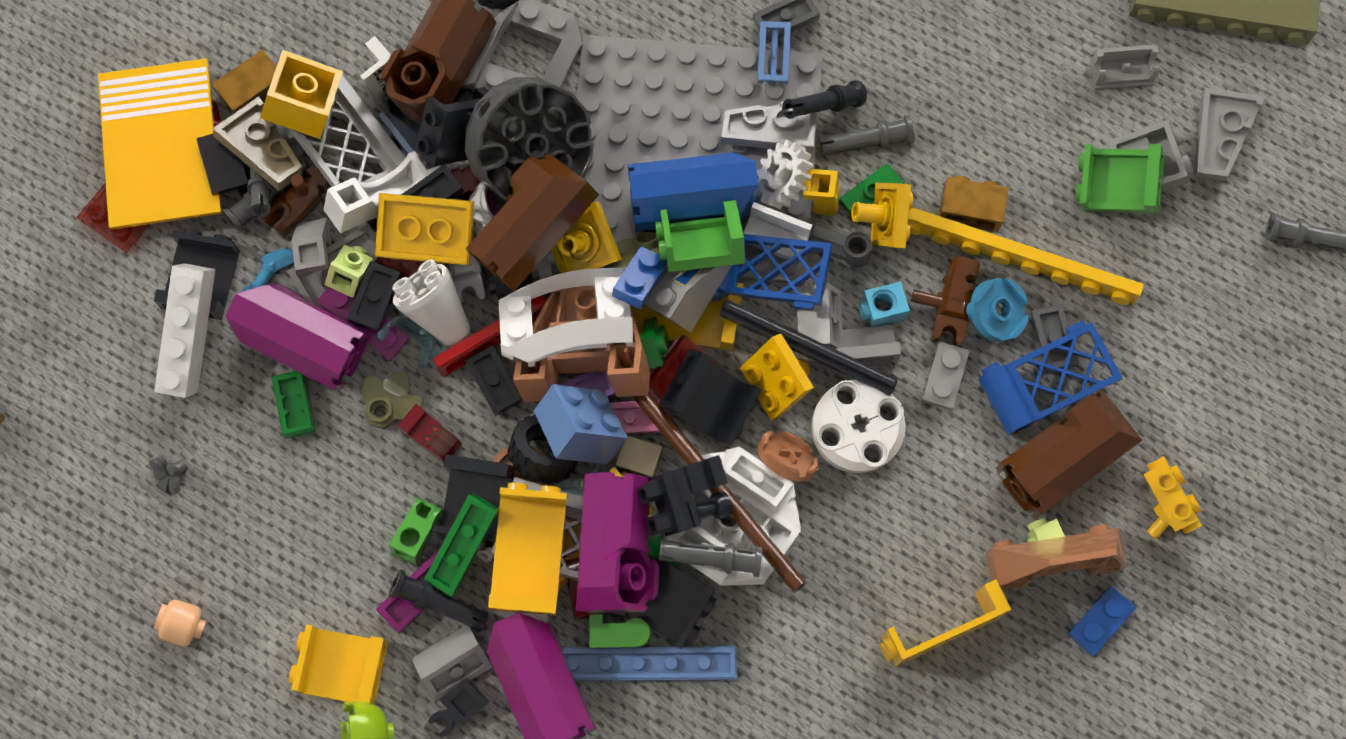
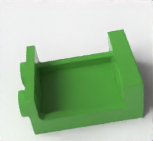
(1121, 179)
(702, 242)

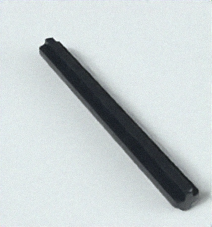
(809, 347)

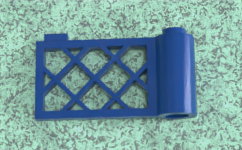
(803, 302)
(1009, 392)

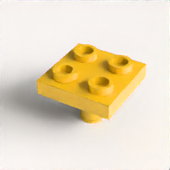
(887, 214)
(587, 243)
(778, 375)

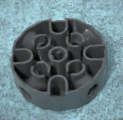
(526, 121)

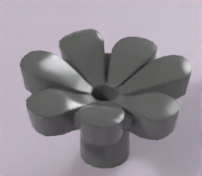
(168, 473)

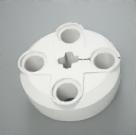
(857, 427)

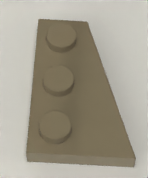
(259, 144)

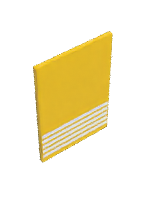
(152, 145)

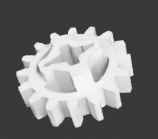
(781, 176)

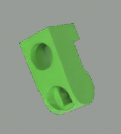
(415, 531)
(630, 634)

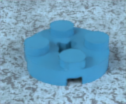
(983, 309)

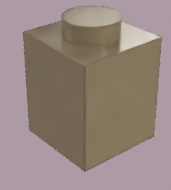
(638, 457)

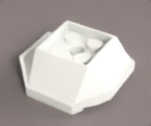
(765, 497)

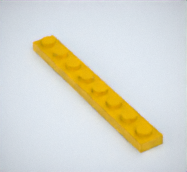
(1028, 258)

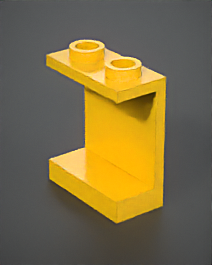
(338, 665)

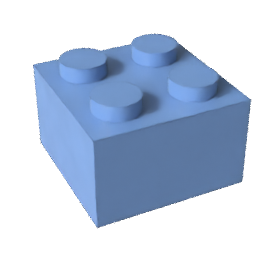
(580, 424)

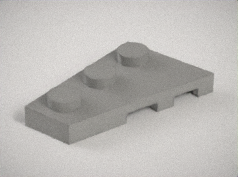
(767, 126)
(312, 284)

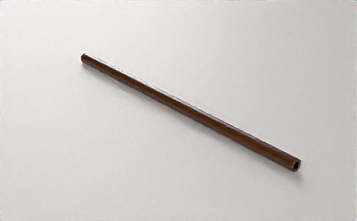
(739, 513)

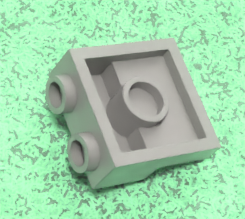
(1175, 166)

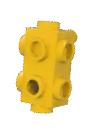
(1173, 505)

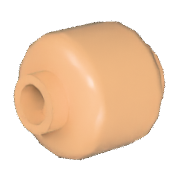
(179, 623)

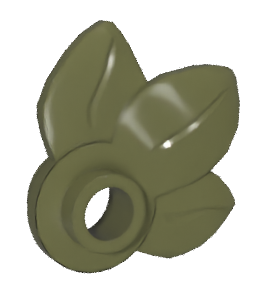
(629, 247)
(389, 394)

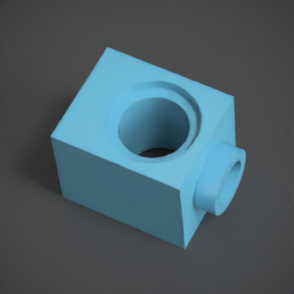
(891, 294)

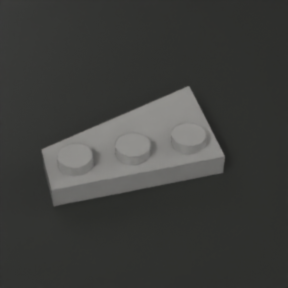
(1222, 130)

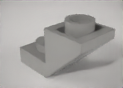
(311, 245)

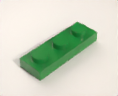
(461, 544)

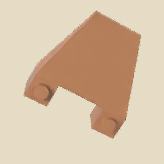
(625, 366)
(1019, 564)

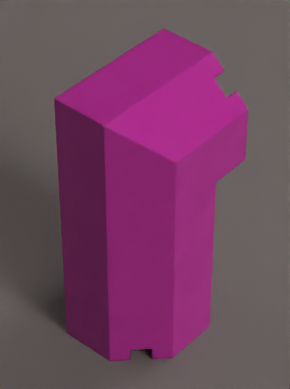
(297, 333)
(614, 546)
(538, 679)

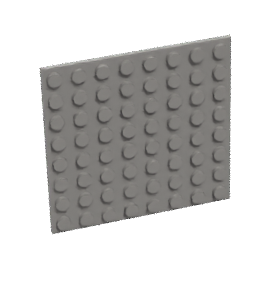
(670, 104)

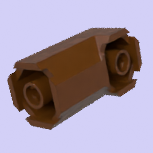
(437, 56)
(535, 217)
(1068, 454)

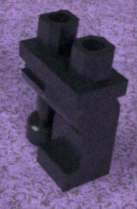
(676, 498)

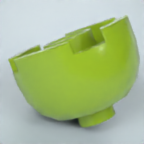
(365, 722)

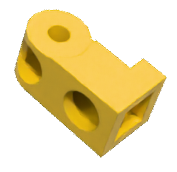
(823, 191)

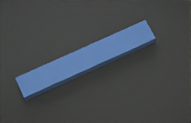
(652, 663)

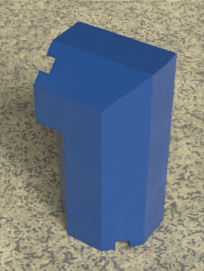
(691, 188)

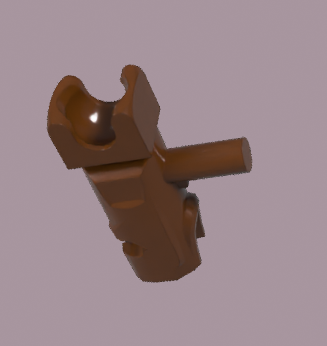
(298, 200)
(952, 300)

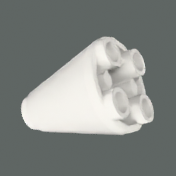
(433, 303)

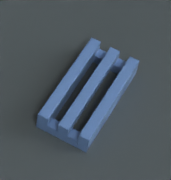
(772, 78)

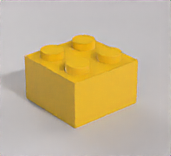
(301, 94)

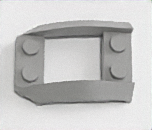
(535, 19)

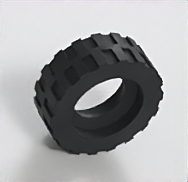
(531, 463)

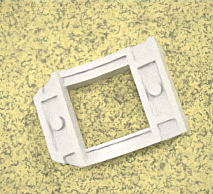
(611, 325)

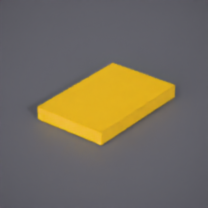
(424, 228)

